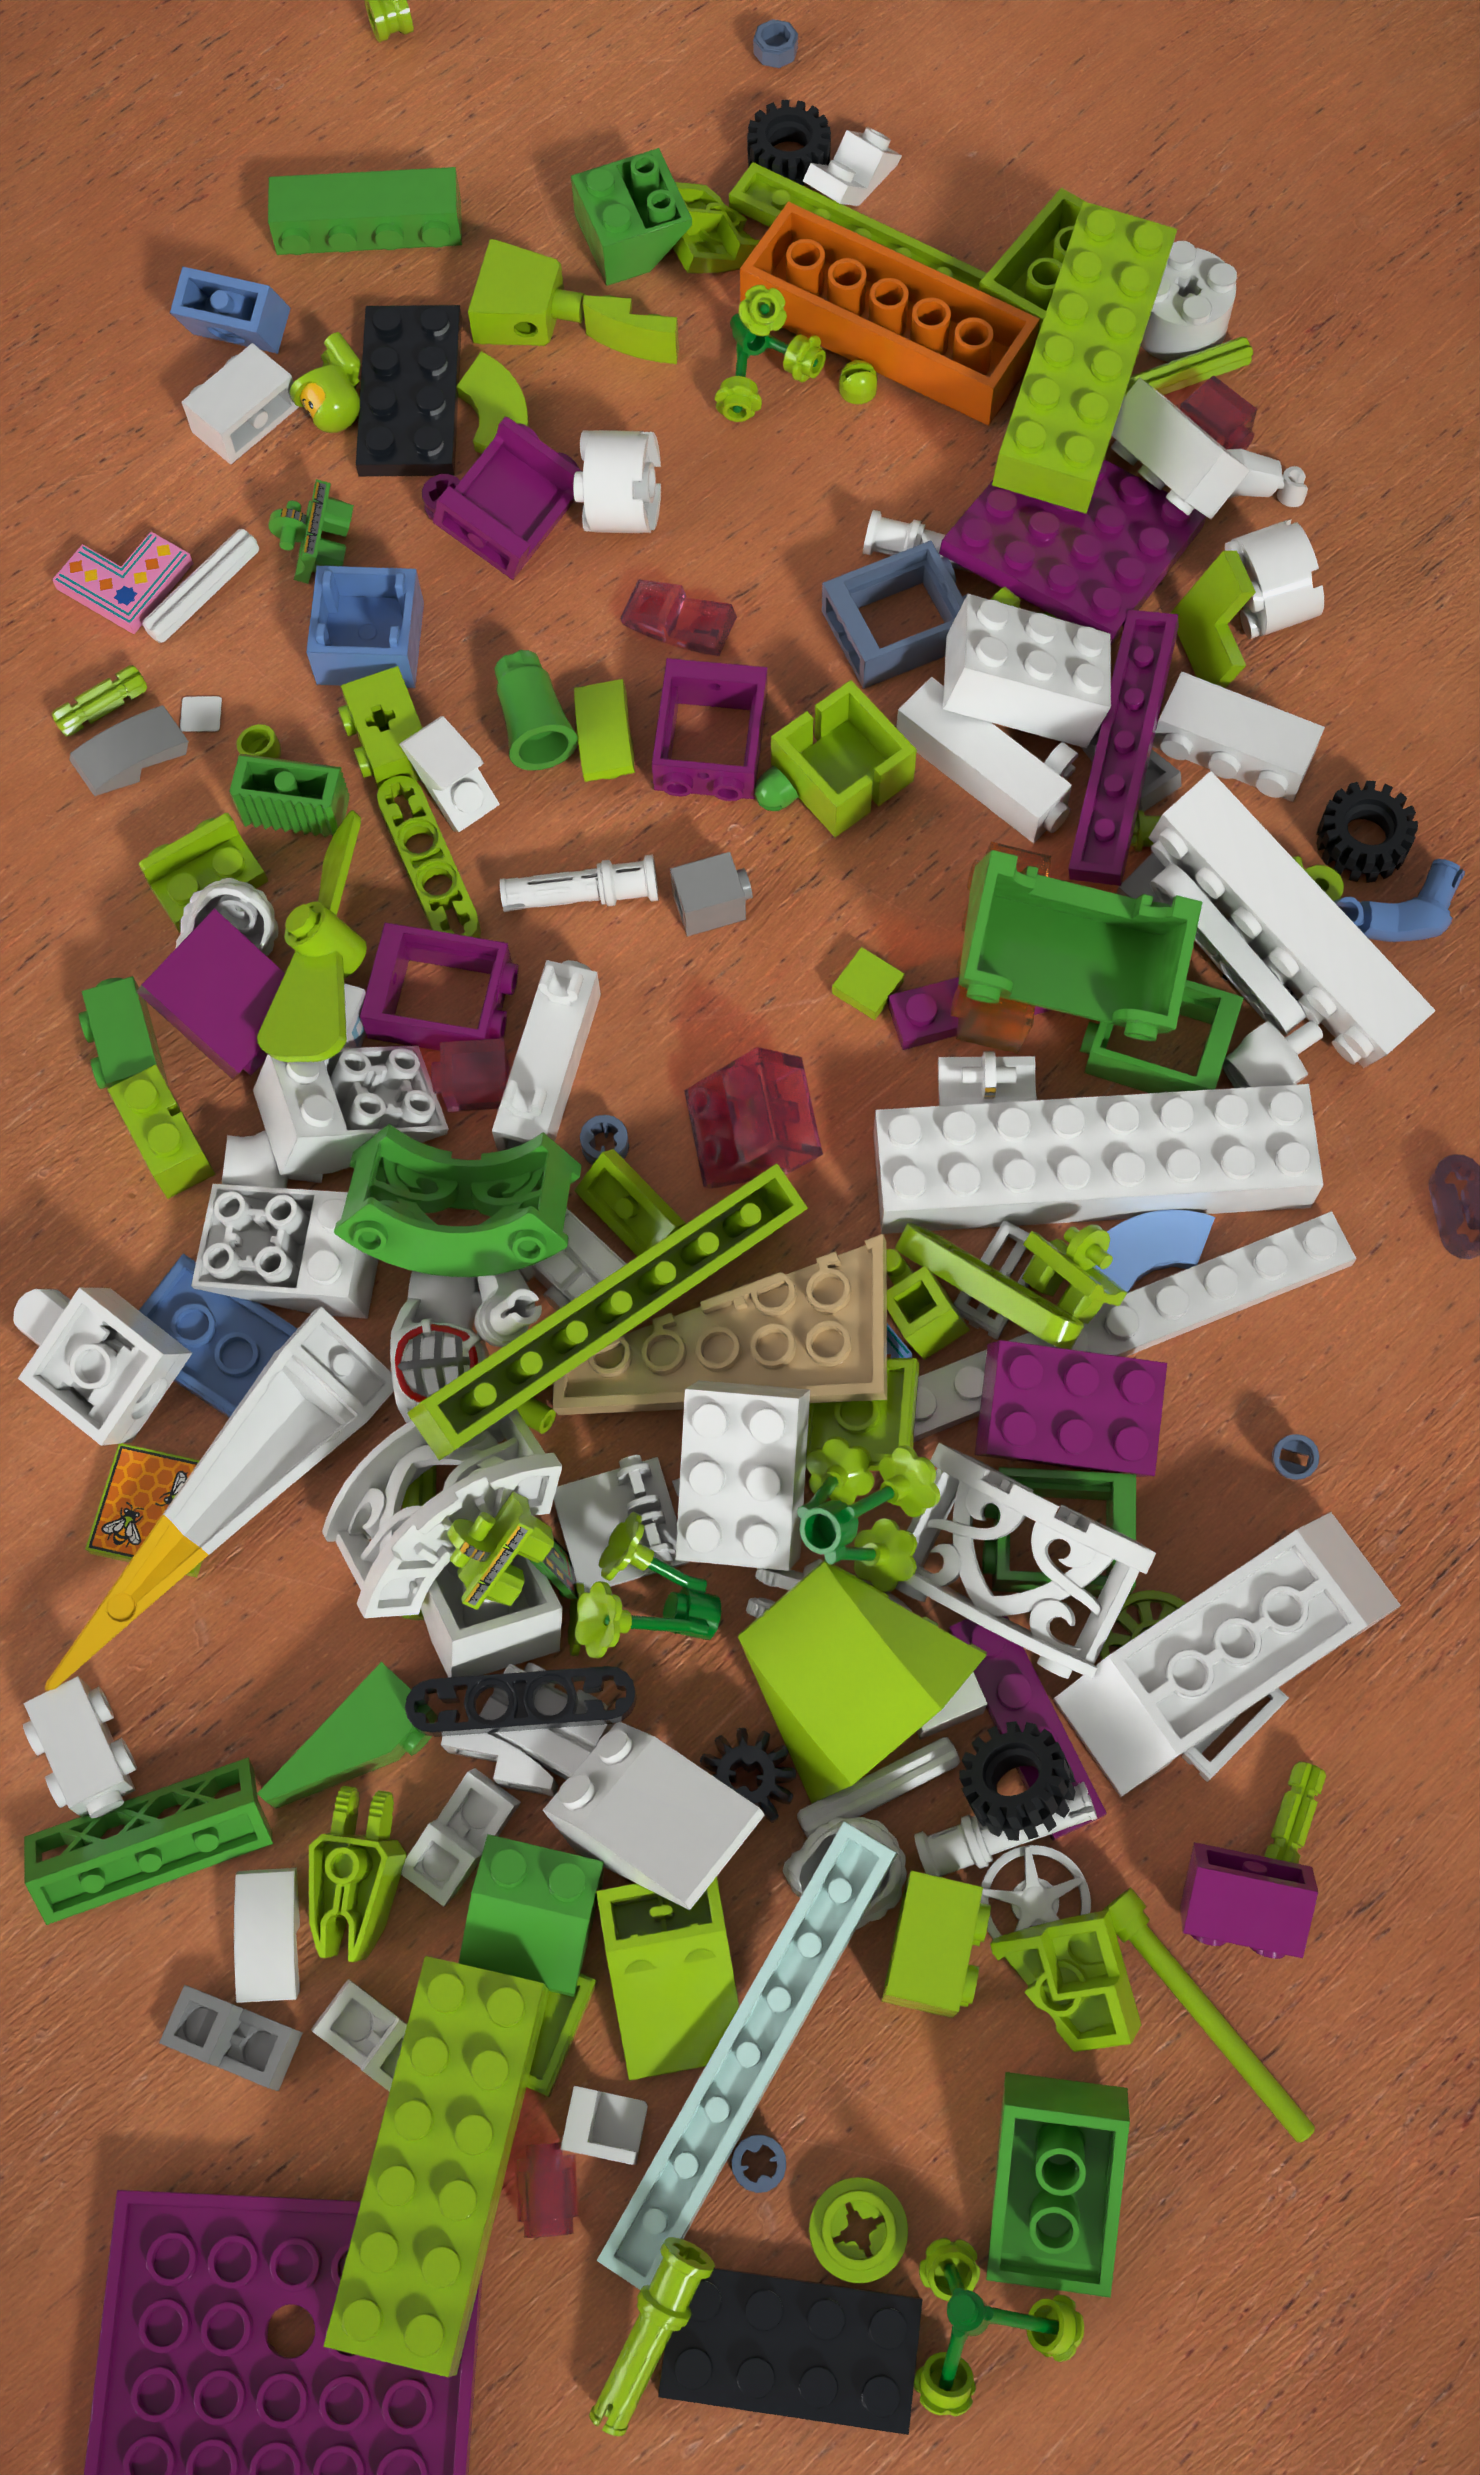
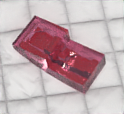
(673, 618)

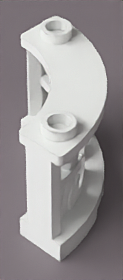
(413, 1543)
(1092, 1547)

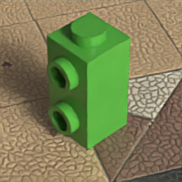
(121, 1031)

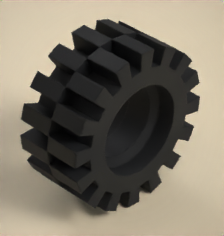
(789, 125)
(1371, 806)
(1033, 1805)

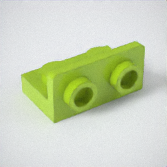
(196, 860)

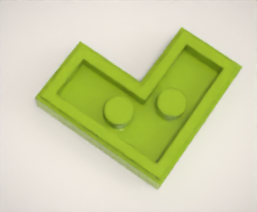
(1206, 615)

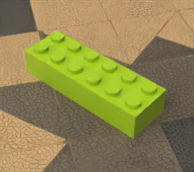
(1084, 357)
(438, 2168)

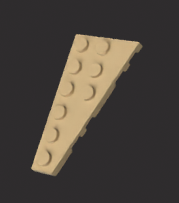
(790, 1331)

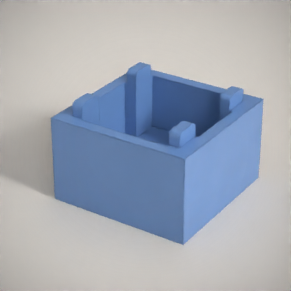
(364, 623)

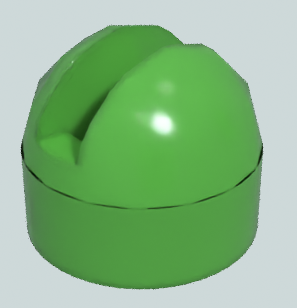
(774, 790)

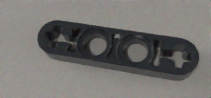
(521, 1694)

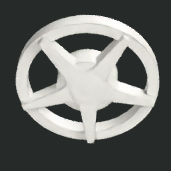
(1034, 1899)

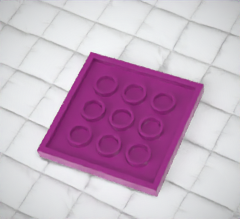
(1073, 561)

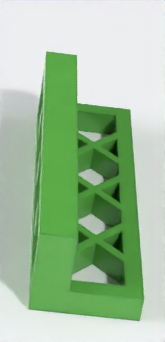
(147, 1848)

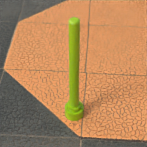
(1131, 1925)

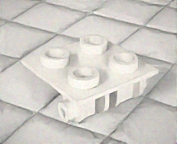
(597, 1504)

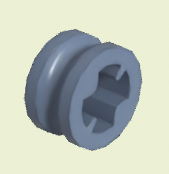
(605, 1124)
(764, 2182)

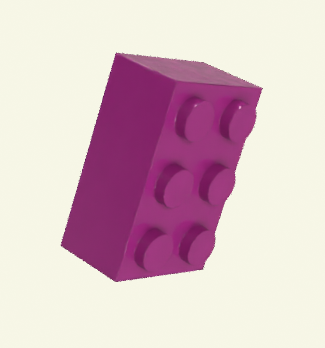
(1071, 1408)

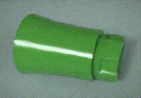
(532, 713)

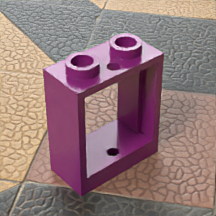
(711, 686)
(406, 943)

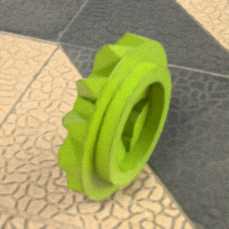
(887, 2240)

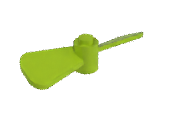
(309, 1006)

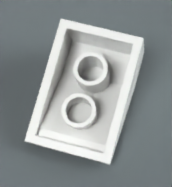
(495, 1634)
(652, 1815)

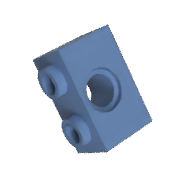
(230, 309)

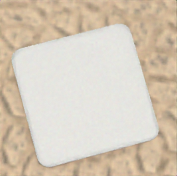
(200, 714)

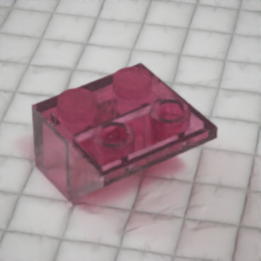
(752, 1118)

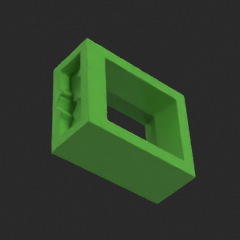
(1198, 1003)
(1115, 1488)

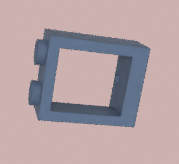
(877, 581)

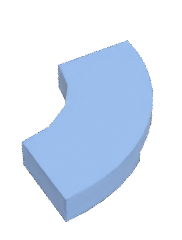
(1155, 1243)

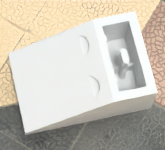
(335, 1105)
(282, 1251)

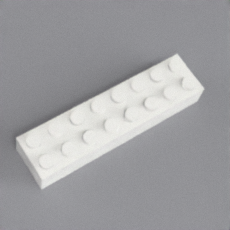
(1096, 1158)

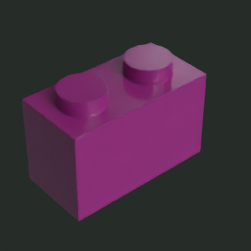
(1248, 1901)

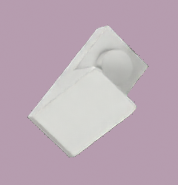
(450, 773)

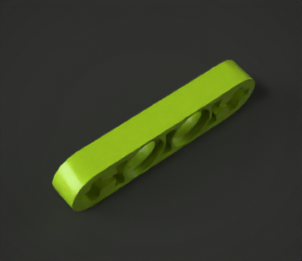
(429, 863)
(989, 1286)

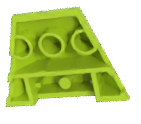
(850, 1674)

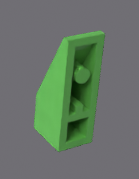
(356, 1739)

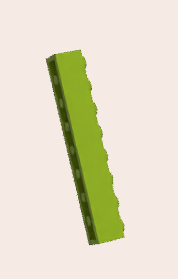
(605, 1312)

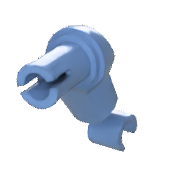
(1412, 919)

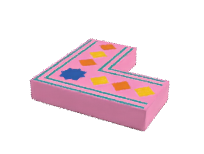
(127, 591)

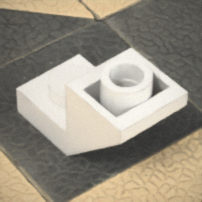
(856, 169)

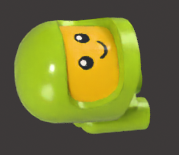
(330, 390)

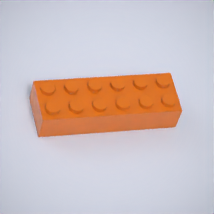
(893, 313)

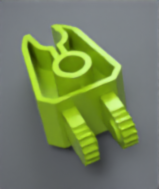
(354, 1876)

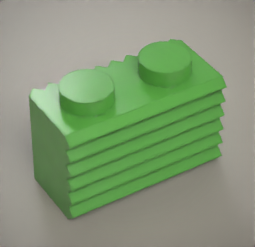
(289, 795)

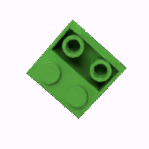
(629, 214)

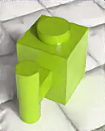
(921, 1307)

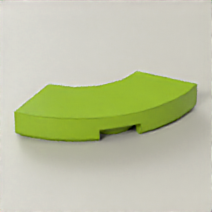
(493, 396)

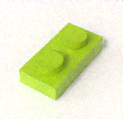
(627, 1203)

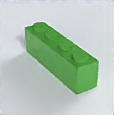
(365, 211)

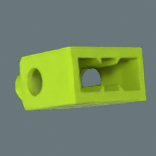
(520, 298)

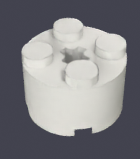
(1190, 304)
(618, 481)
(1280, 570)

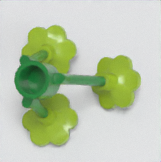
(842, 1474)
(599, 1616)

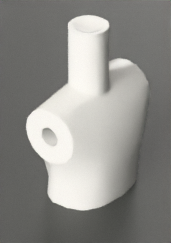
(1269, 1057)
(252, 1163)
(445, 1298)

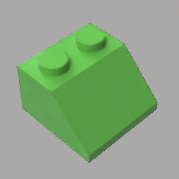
(531, 1913)

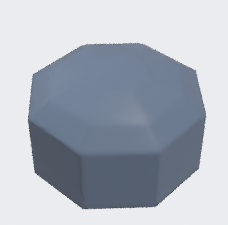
(775, 43)

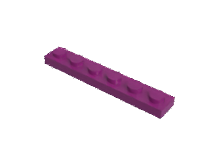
(1124, 748)

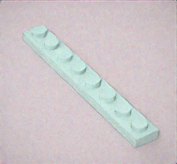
(748, 2054)

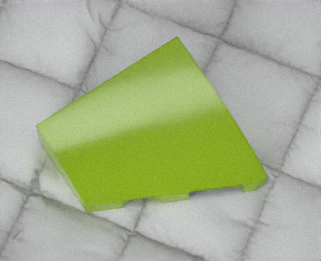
(716, 234)
(1076, 1978)

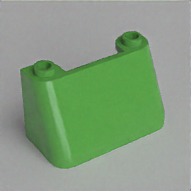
(1076, 948)

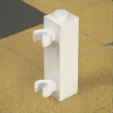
(990, 763)
(548, 1054)

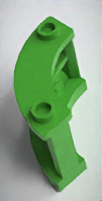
(404, 1179)

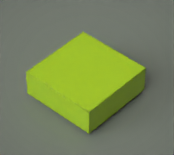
(867, 983)

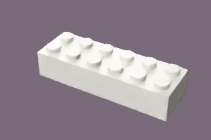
(1290, 922)

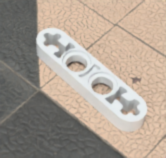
(1232, 953)

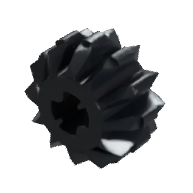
(750, 1759)

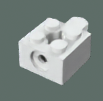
(77, 1364)

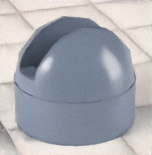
(1300, 1445)

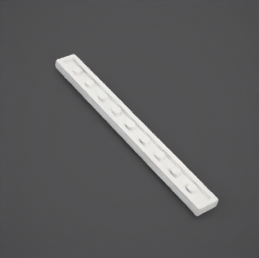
(1159, 1311)

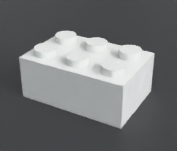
(1027, 671)
(742, 1474)

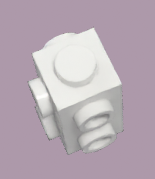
(84, 1758)

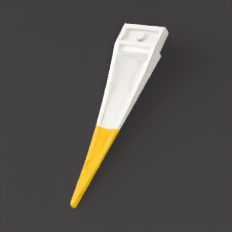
(289, 1420)

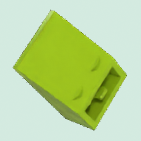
(667, 1977)

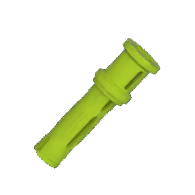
(662, 2310)

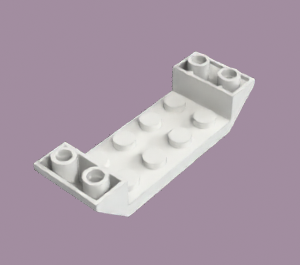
(1224, 1651)

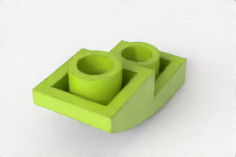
(641, 336)
(604, 730)

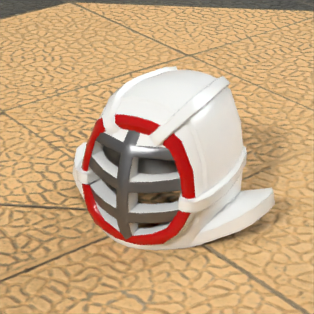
(428, 1356)

